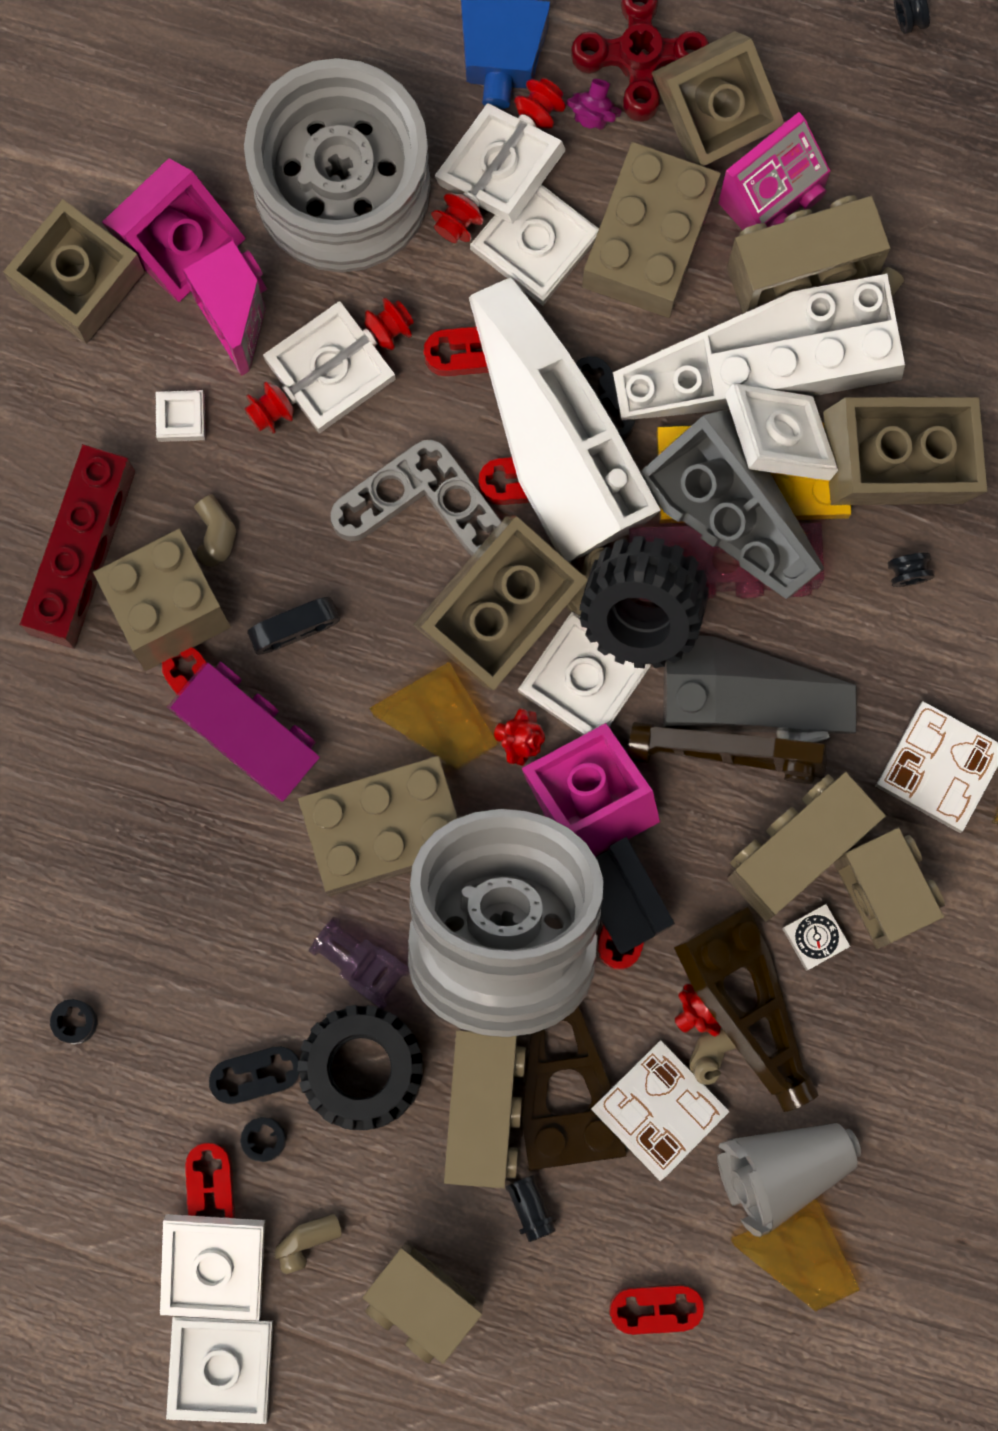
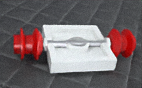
(500, 162)
(329, 366)

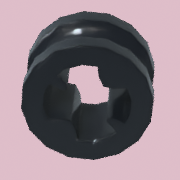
(911, 14)
(910, 569)
(64, 1009)
(257, 1125)

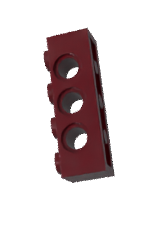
(78, 546)

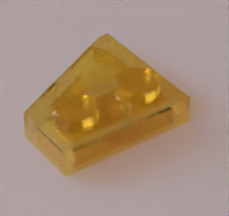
(438, 717)
(802, 1257)

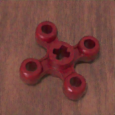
(639, 67)

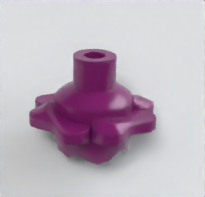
(593, 107)

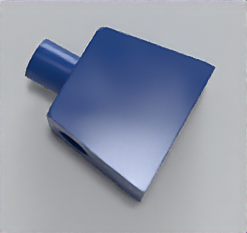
(502, 44)

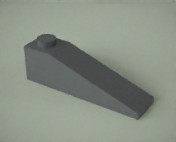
(737, 508)
(744, 690)

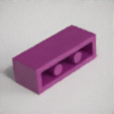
(245, 729)

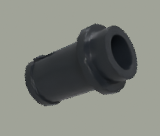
(531, 1209)

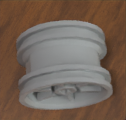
(340, 98)
(490, 920)

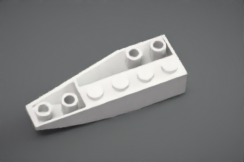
(796, 344)
(557, 429)

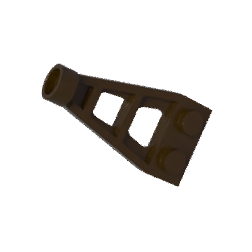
(797, 759)
(718, 953)
(569, 1137)

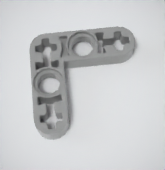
(416, 485)

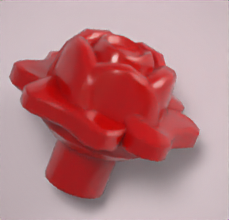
(520, 737)
(695, 1014)

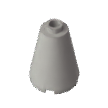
(784, 1171)

